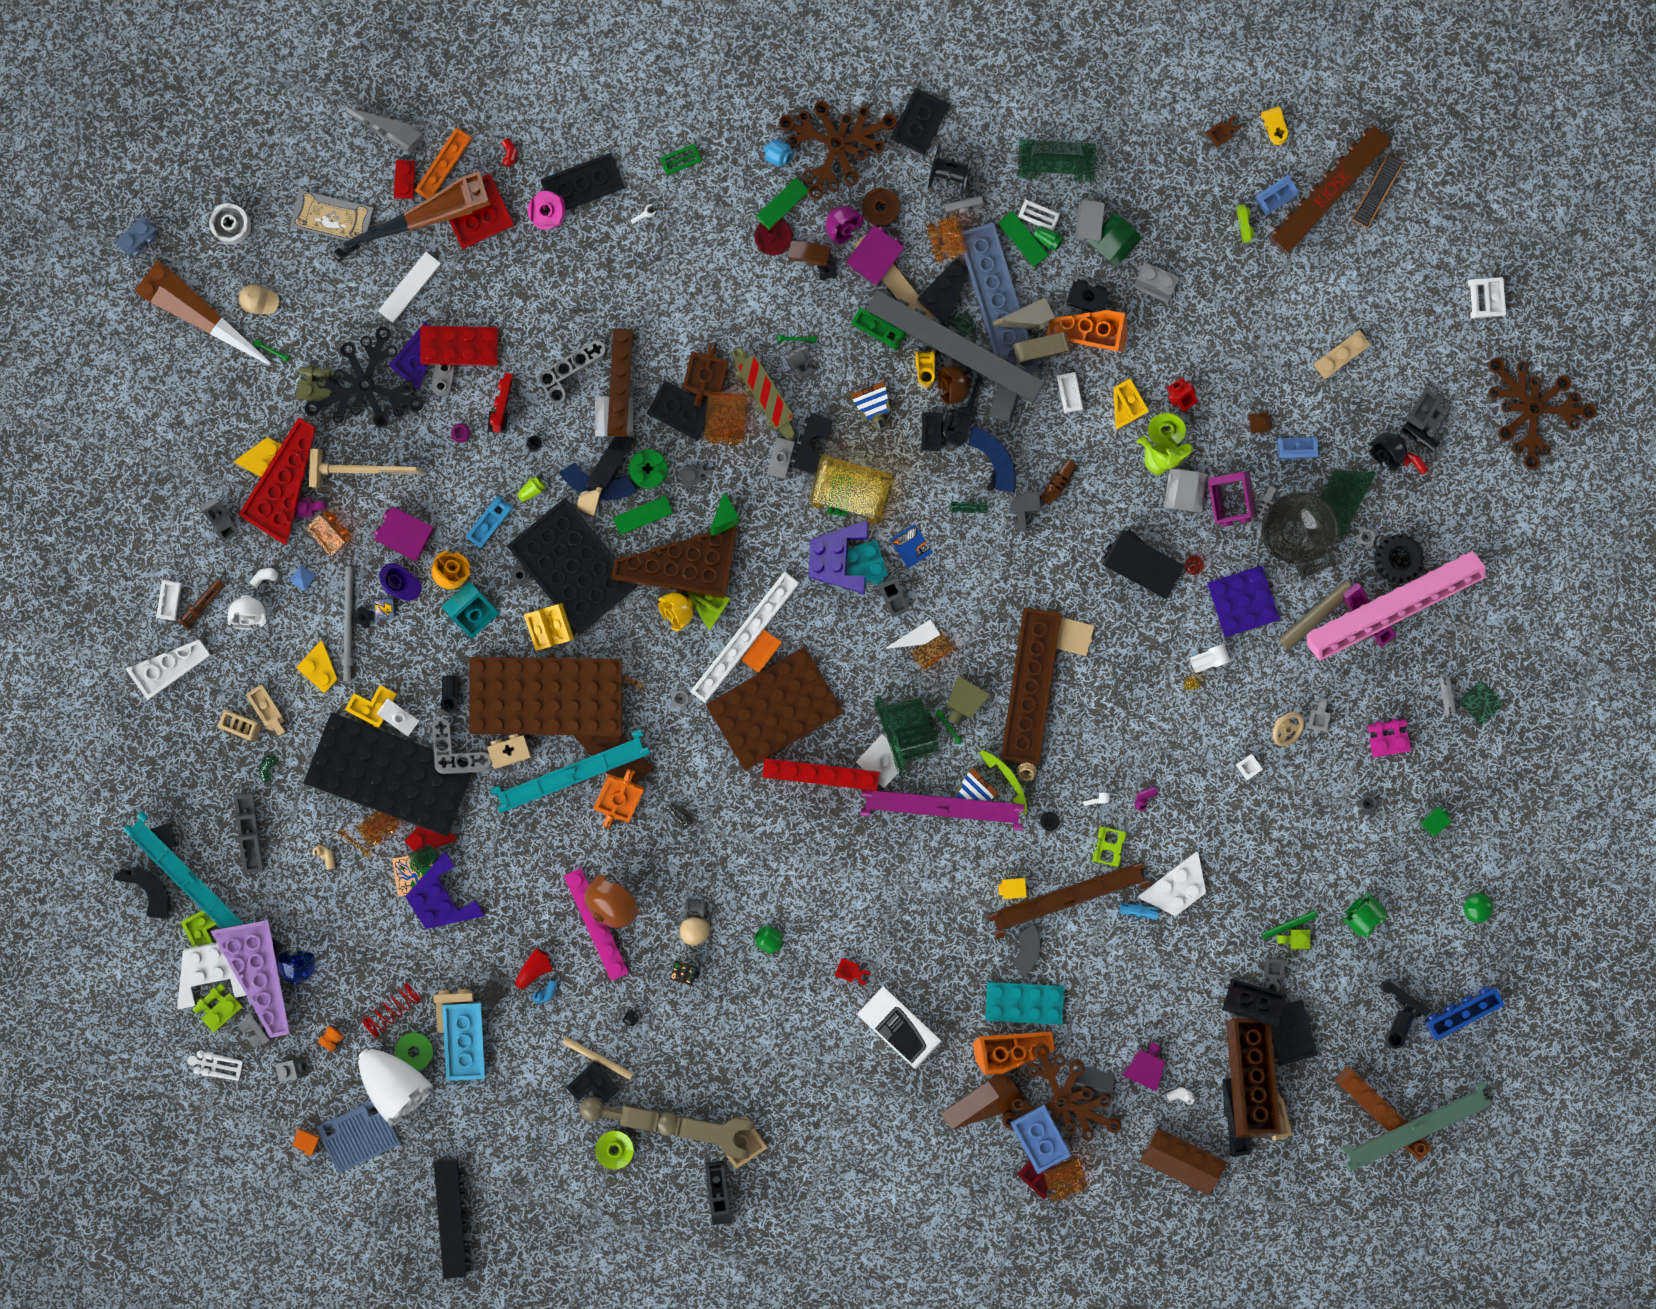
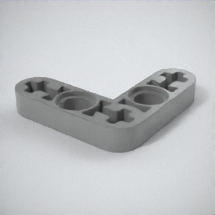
(447, 756)

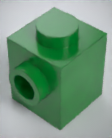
(1435, 821)

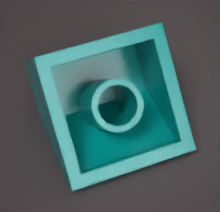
(470, 610)

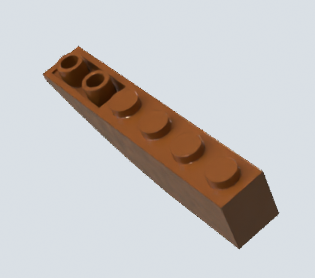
(1378, 1108)

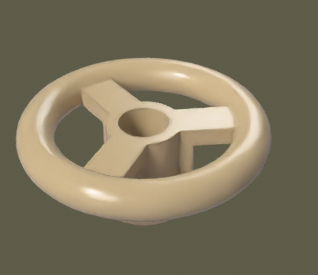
(1285, 727)

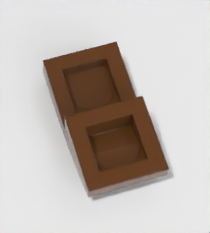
(809, 252)

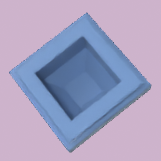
(302, 578)

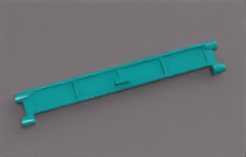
(571, 774)
(181, 874)

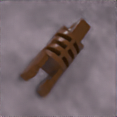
(1058, 482)

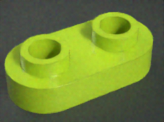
(1247, 231)

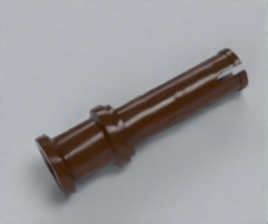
(217, 585)

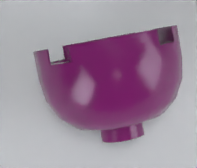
(842, 222)

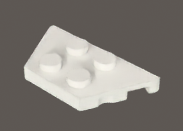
(1178, 887)

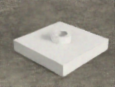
(879, 758)

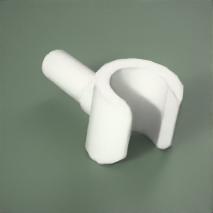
(644, 214)
(1103, 798)

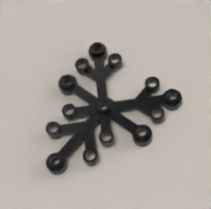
(343, 393)

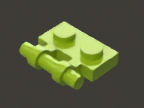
(221, 1012)

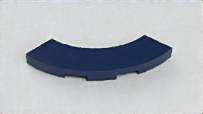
(998, 456)
(616, 490)

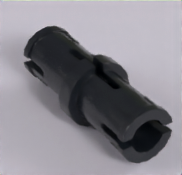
(1420, 436)

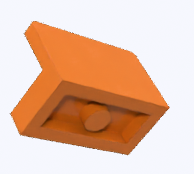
(761, 651)

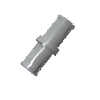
(1447, 696)

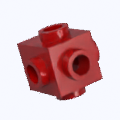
(1182, 394)

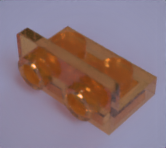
(329, 532)
(376, 826)

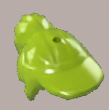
(1163, 457)

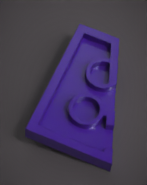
(408, 361)

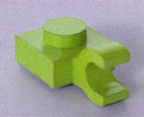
(1298, 939)

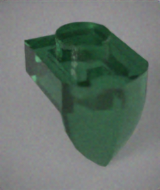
(423, 857)

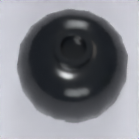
(1389, 449)

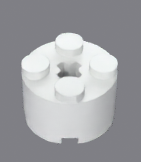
(219, 223)

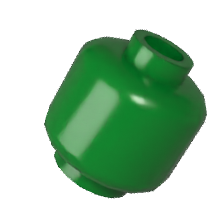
(769, 939)

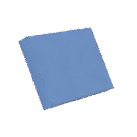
(1040, 1139)

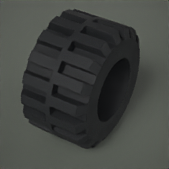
(1382, 558)

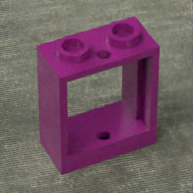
(1216, 499)

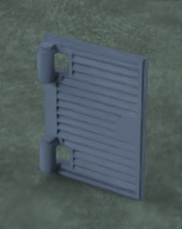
(357, 1137)

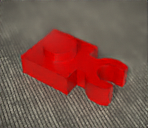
(849, 970)

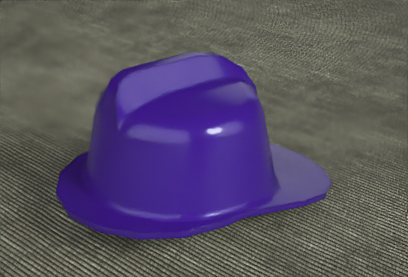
(399, 582)

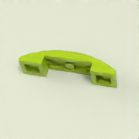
(991, 760)

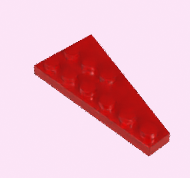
(278, 491)

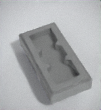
(963, 206)
(780, 458)

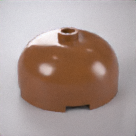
(610, 903)

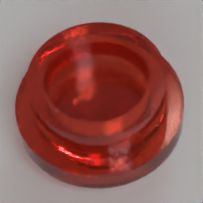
(1194, 565)

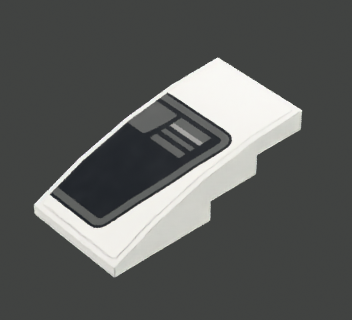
(899, 1027)

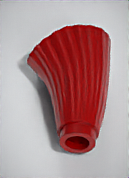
(535, 966)

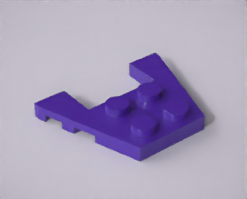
(830, 554)
(433, 902)

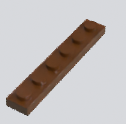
(620, 382)

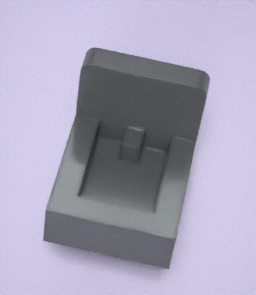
(292, 1069)

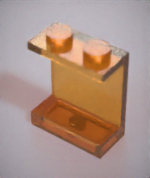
(725, 418)

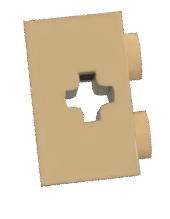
(501, 759)

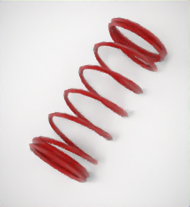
(367, 1023)

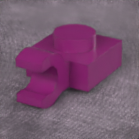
(306, 507)

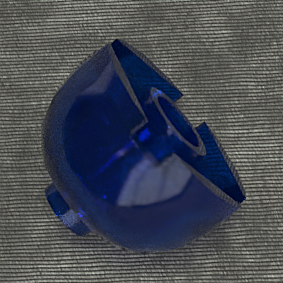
(296, 967)

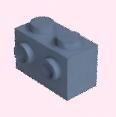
(137, 237)

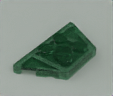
(1344, 494)

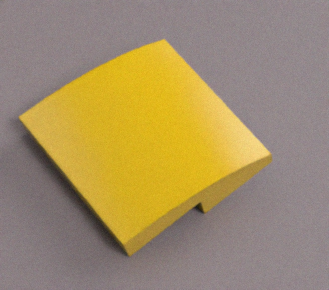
(548, 626)

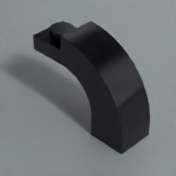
(155, 889)

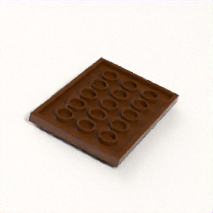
(774, 708)

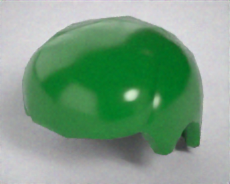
(1478, 907)

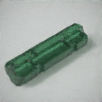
(968, 507)

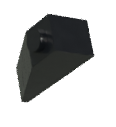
(718, 1193)

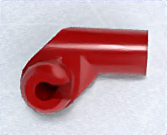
(511, 153)
(1417, 461)

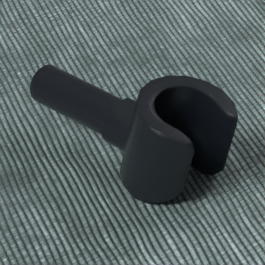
(339, 255)

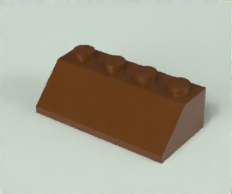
(1183, 1161)

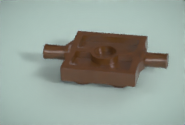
(704, 374)

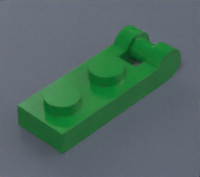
(877, 328)

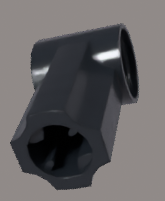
(450, 691)
(1399, 1027)

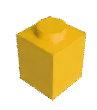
(1012, 888)

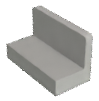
(1089, 220)

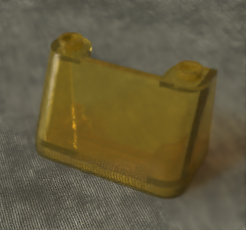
(851, 488)

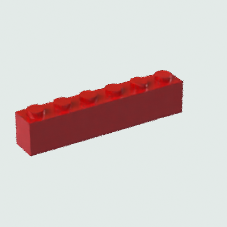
(821, 774)

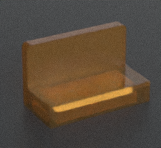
(931, 652)

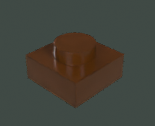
(1259, 422)

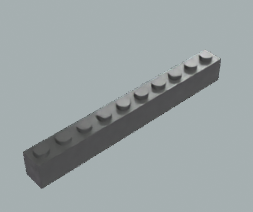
(955, 346)

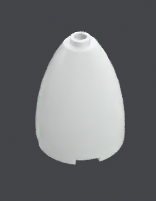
(392, 1084)

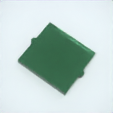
(1481, 702)

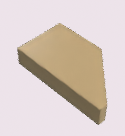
(588, 501)

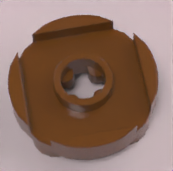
(885, 197)

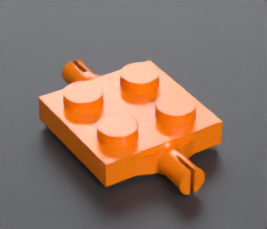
(618, 798)

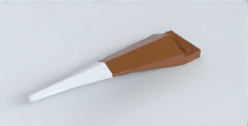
(171, 294)

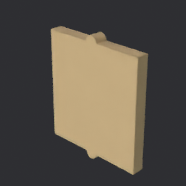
(1074, 636)

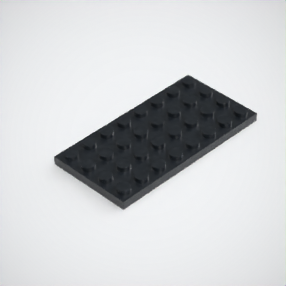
(386, 775)

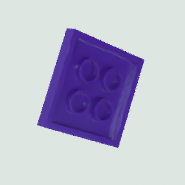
(1243, 601)

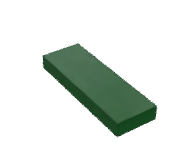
(782, 203)
(1022, 239)
(642, 515)

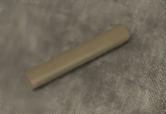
(1314, 617)

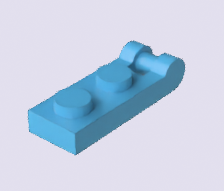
(489, 522)

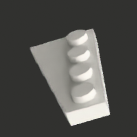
(160, 672)

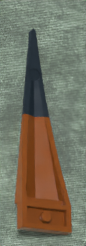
(452, 202)

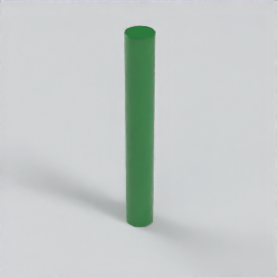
(1288, 925)

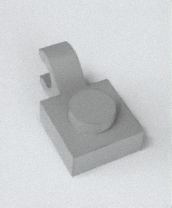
(1319, 718)

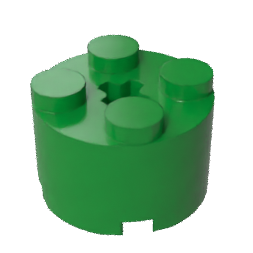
(640, 461)
(1365, 915)

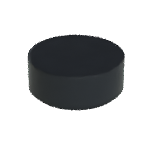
(1049, 821)

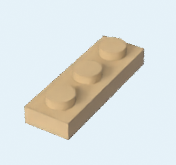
(1341, 354)

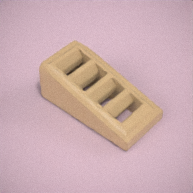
(255, 729)

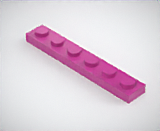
(599, 932)

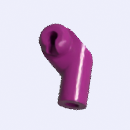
(1142, 798)

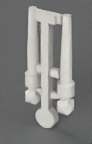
(192, 1060)

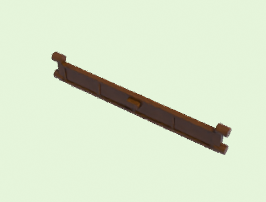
(1068, 897)

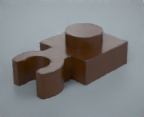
(1221, 133)

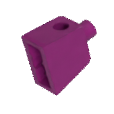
(1146, 1067)

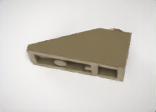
(1028, 317)

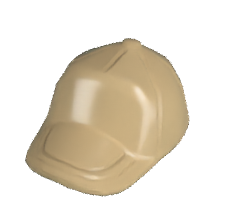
(258, 299)

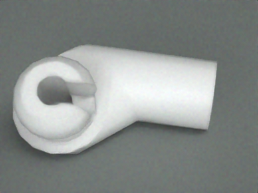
(263, 574)

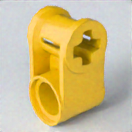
(1275, 122)
(925, 364)

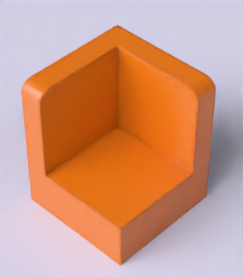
(306, 1141)

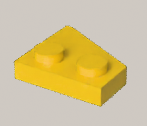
(259, 457)
(318, 668)

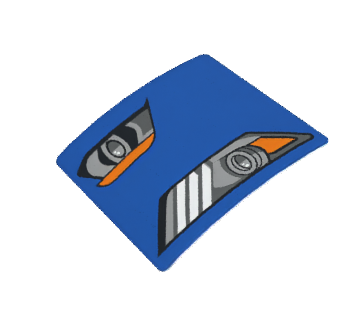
(911, 546)

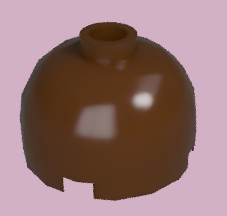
(953, 384)

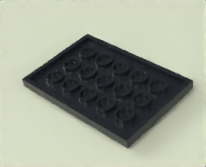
(570, 565)

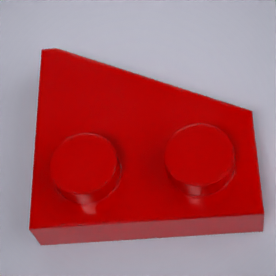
(422, 837)

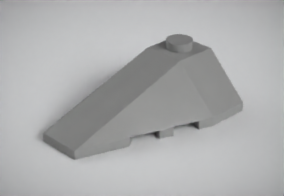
(396, 132)

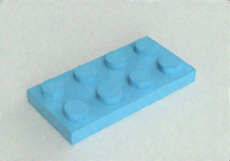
(463, 1041)

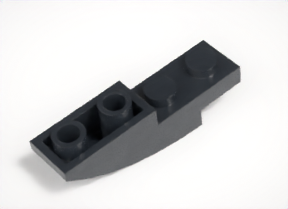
(1237, 1146)

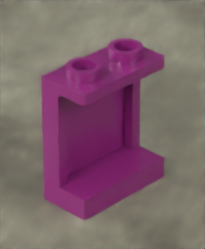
(875, 255)
(403, 533)

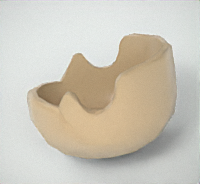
(694, 930)

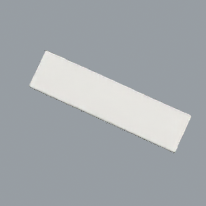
(409, 287)

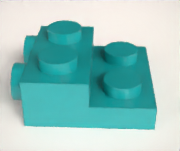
(867, 562)

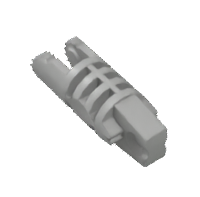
(1261, 507)

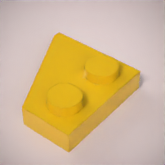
(1127, 404)

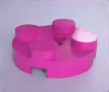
(556, 206)

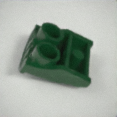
(1116, 240)

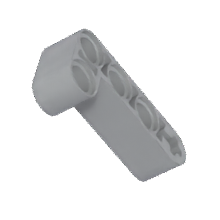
(574, 368)

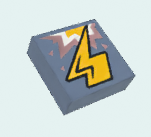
(384, 609)

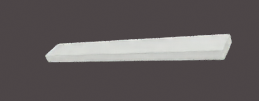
(744, 637)

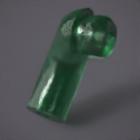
(265, 765)

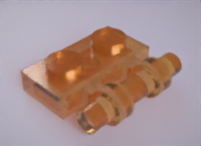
(952, 238)
(1063, 1174)

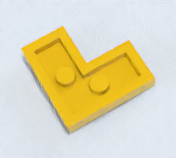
(367, 710)

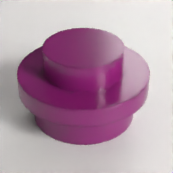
(460, 433)

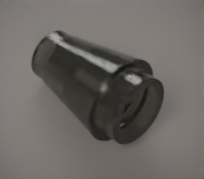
(680, 815)

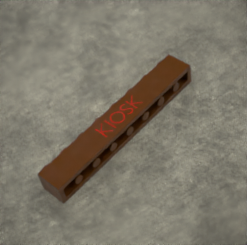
(1330, 190)

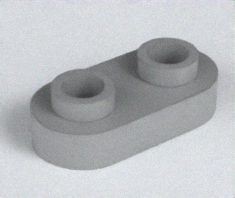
(444, 377)

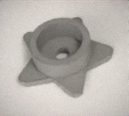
(681, 693)

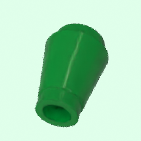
(1048, 238)

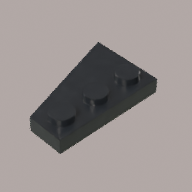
(944, 291)

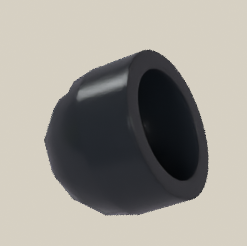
(536, 441)
(630, 1018)

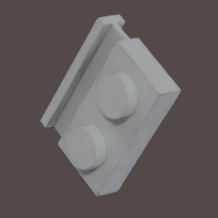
(1156, 282)

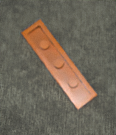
(443, 164)

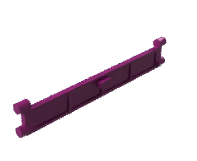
(943, 806)

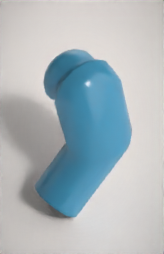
(547, 994)

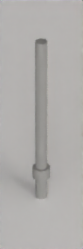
(347, 661)

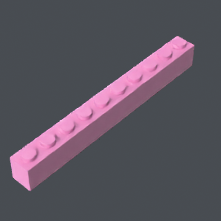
(1395, 606)

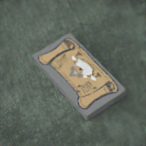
(330, 216)

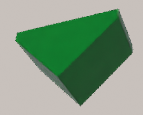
(725, 516)

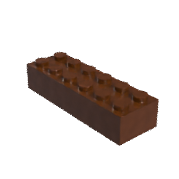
(1253, 1078)

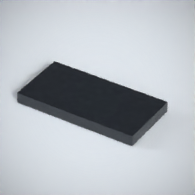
(585, 181)
(1143, 565)

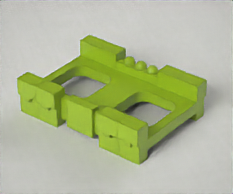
(1103, 845)

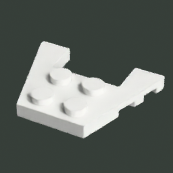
(202, 966)

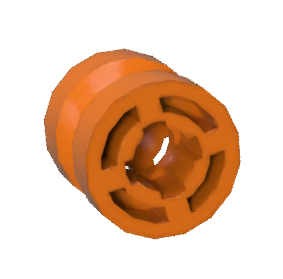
(330, 1038)

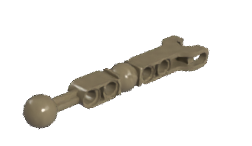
(669, 1124)

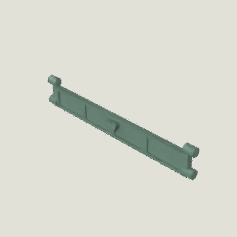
(1417, 1129)

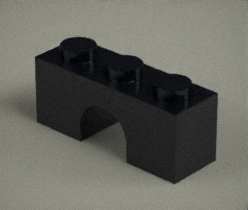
(816, 427)

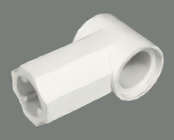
(1214, 657)

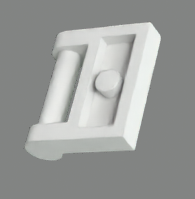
(1493, 297)

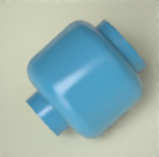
(778, 153)

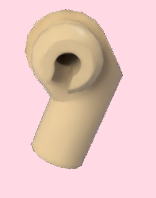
(326, 854)

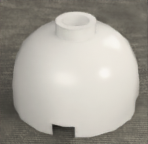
(243, 610)

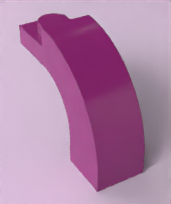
(1355, 598)

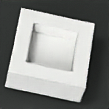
(1249, 767)

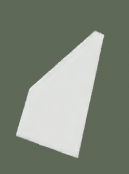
(918, 636)

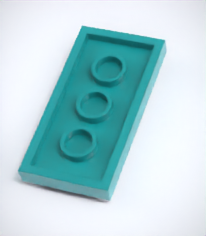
(1024, 1003)

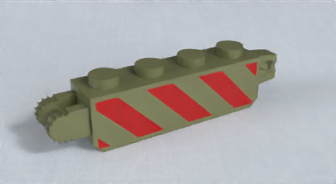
(764, 392)

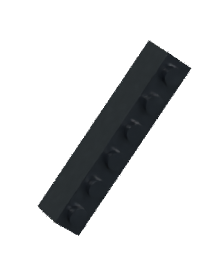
(450, 1218)

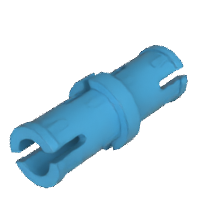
(1139, 911)

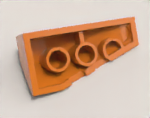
(1096, 329)
(1006, 1052)

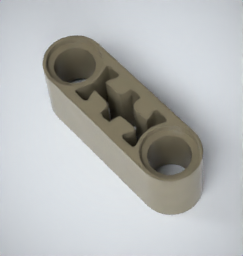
(1041, 347)

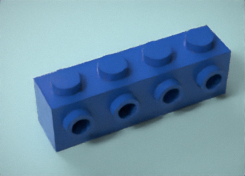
(1464, 1013)

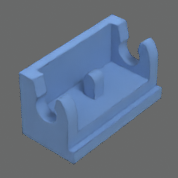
(1276, 195)
(1297, 448)

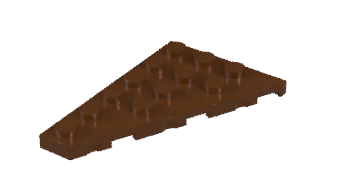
(690, 566)

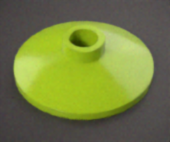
(1174, 433)
(607, 1157)

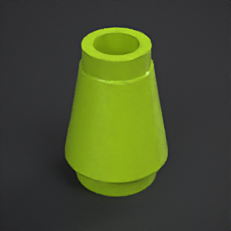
(531, 489)

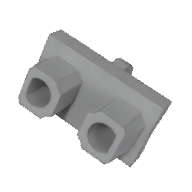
(248, 1023)

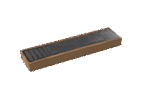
(1377, 190)

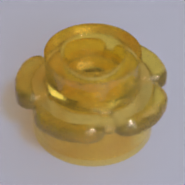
(1191, 684)

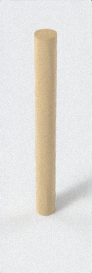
(597, 1058)

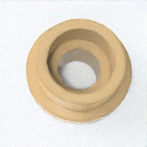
(1026, 775)

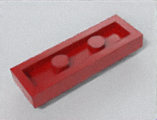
(501, 402)

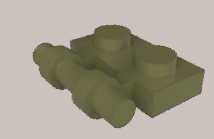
(308, 389)

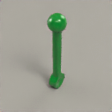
(812, 339)
(257, 343)
(958, 740)

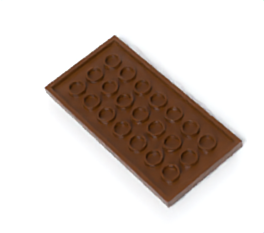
(545, 696)

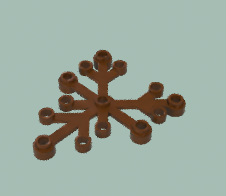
(858, 135)
(1518, 391)
(1082, 1111)

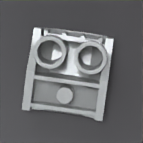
(601, 416)
(1185, 490)

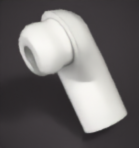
(1181, 1093)

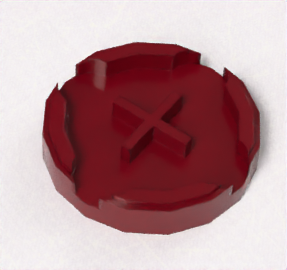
(775, 240)

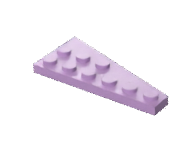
(254, 964)

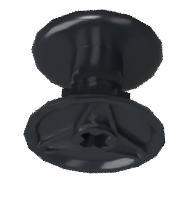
(950, 170)

